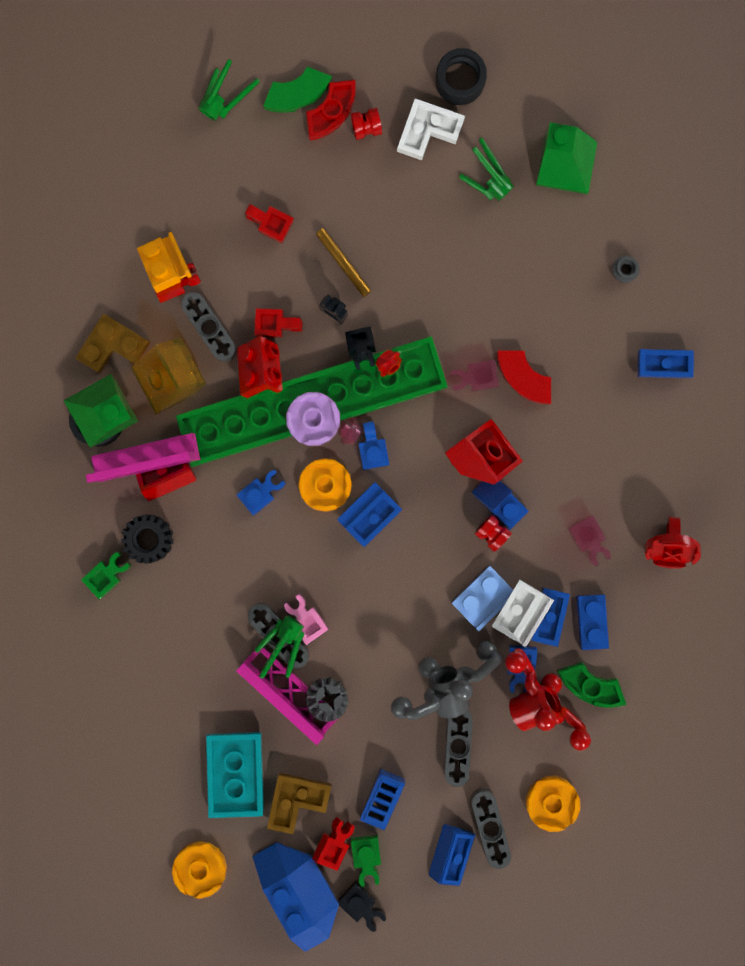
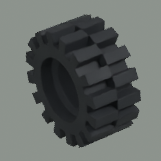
(131, 539)

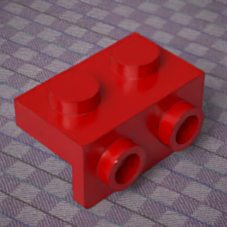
(259, 367)

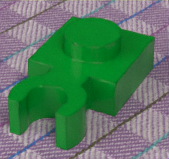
(104, 577)
(366, 855)

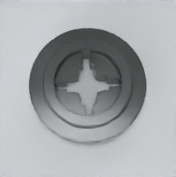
(324, 711)

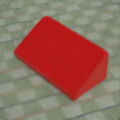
(164, 480)

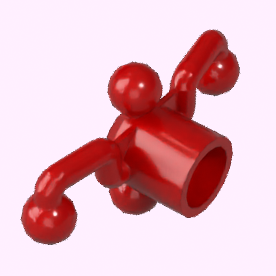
(540, 704)

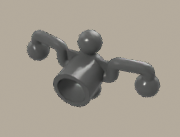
(448, 686)

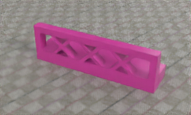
(144, 458)
(280, 700)

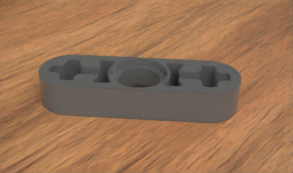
(192, 315)
(261, 624)
(450, 765)
(502, 844)

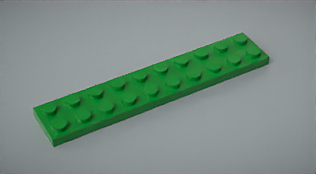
(261, 419)

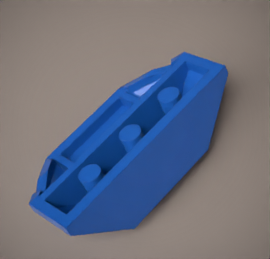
(297, 894)

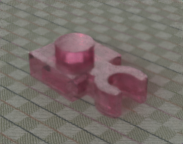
(479, 375)
(588, 536)

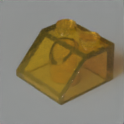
(168, 375)

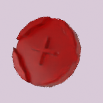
(672, 548)

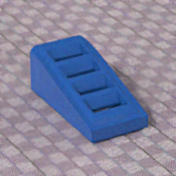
(392, 780)

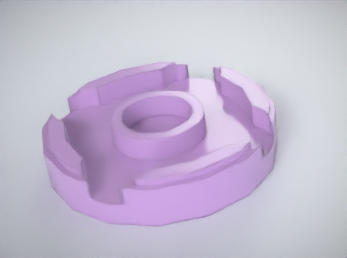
(313, 419)

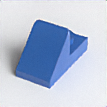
(500, 503)

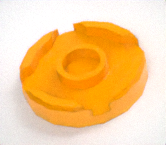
(325, 484)
(552, 803)
(199, 869)

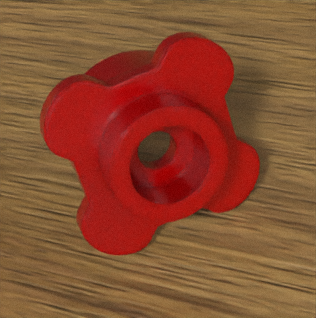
(388, 362)

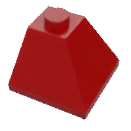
(484, 454)

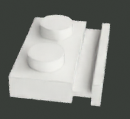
(522, 613)

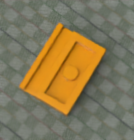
(163, 262)

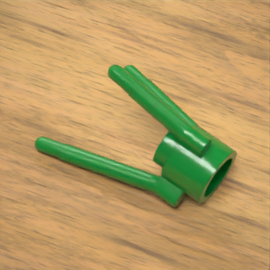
(212, 103)
(499, 184)
(289, 630)

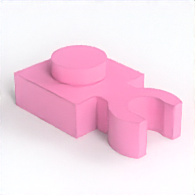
(312, 621)

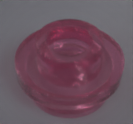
(350, 432)

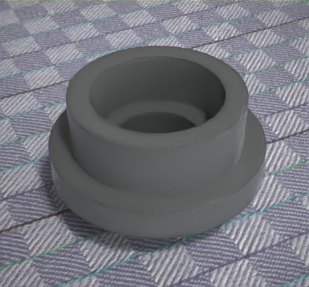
(633, 267)

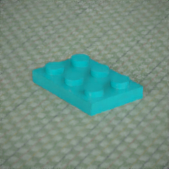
(235, 775)

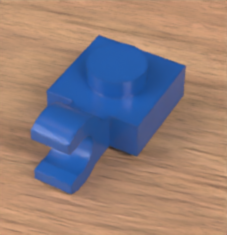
(373, 451)

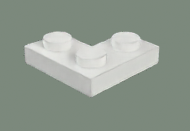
(428, 121)

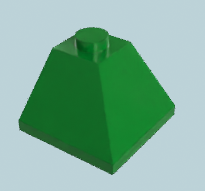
(566, 159)
(100, 410)

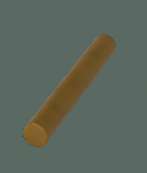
(343, 262)

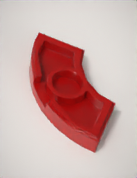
(333, 110)
(523, 378)

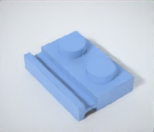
(483, 598)

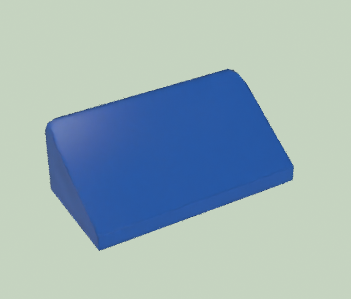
(451, 855)

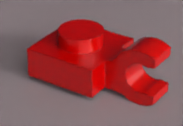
(272, 223)
(272, 323)

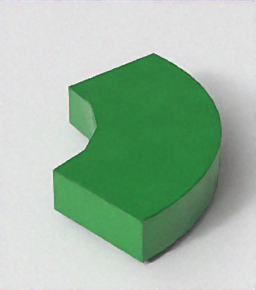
(297, 93)
(591, 689)

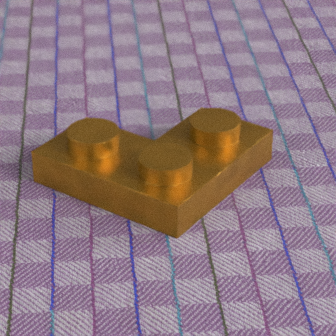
(108, 338)
(295, 793)

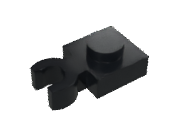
(334, 308)
(361, 346)
(359, 903)

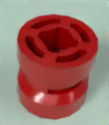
(366, 123)
(493, 533)

